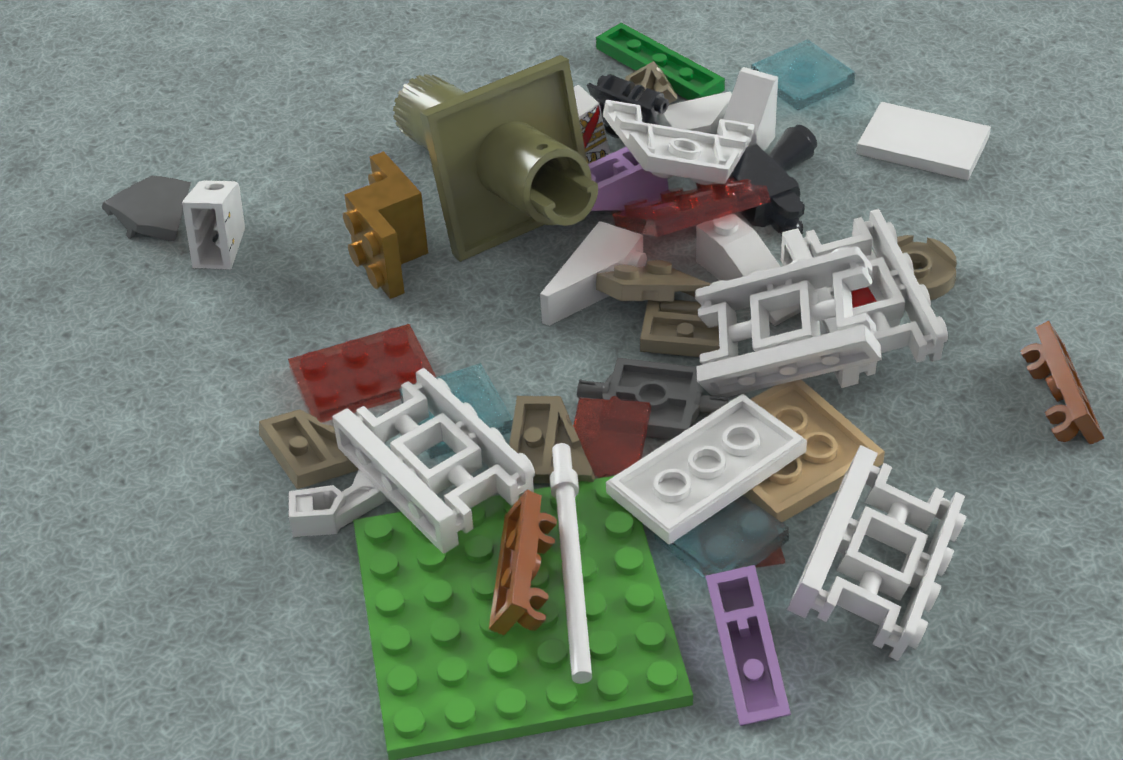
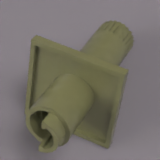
(501, 153)

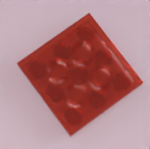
(689, 208)

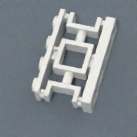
(897, 283)
(793, 353)
(410, 482)
(845, 534)

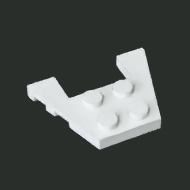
(678, 151)

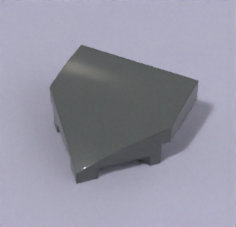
(150, 207)

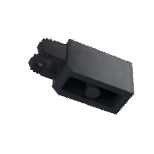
(784, 192)

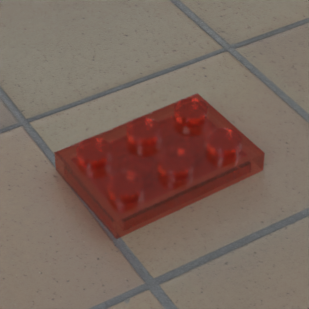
(358, 372)

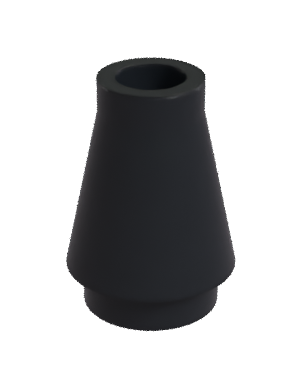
(794, 147)

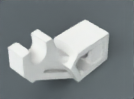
(328, 509)

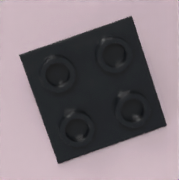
(625, 91)

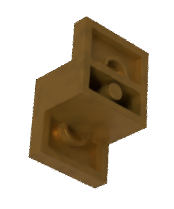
(385, 225)

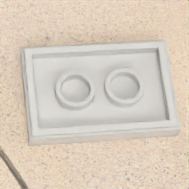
(924, 140)

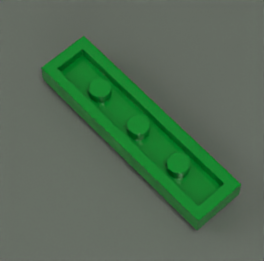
(638, 50)

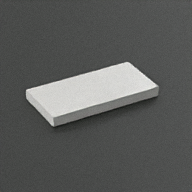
(705, 468)

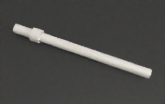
(565, 488)

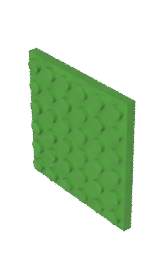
(459, 684)

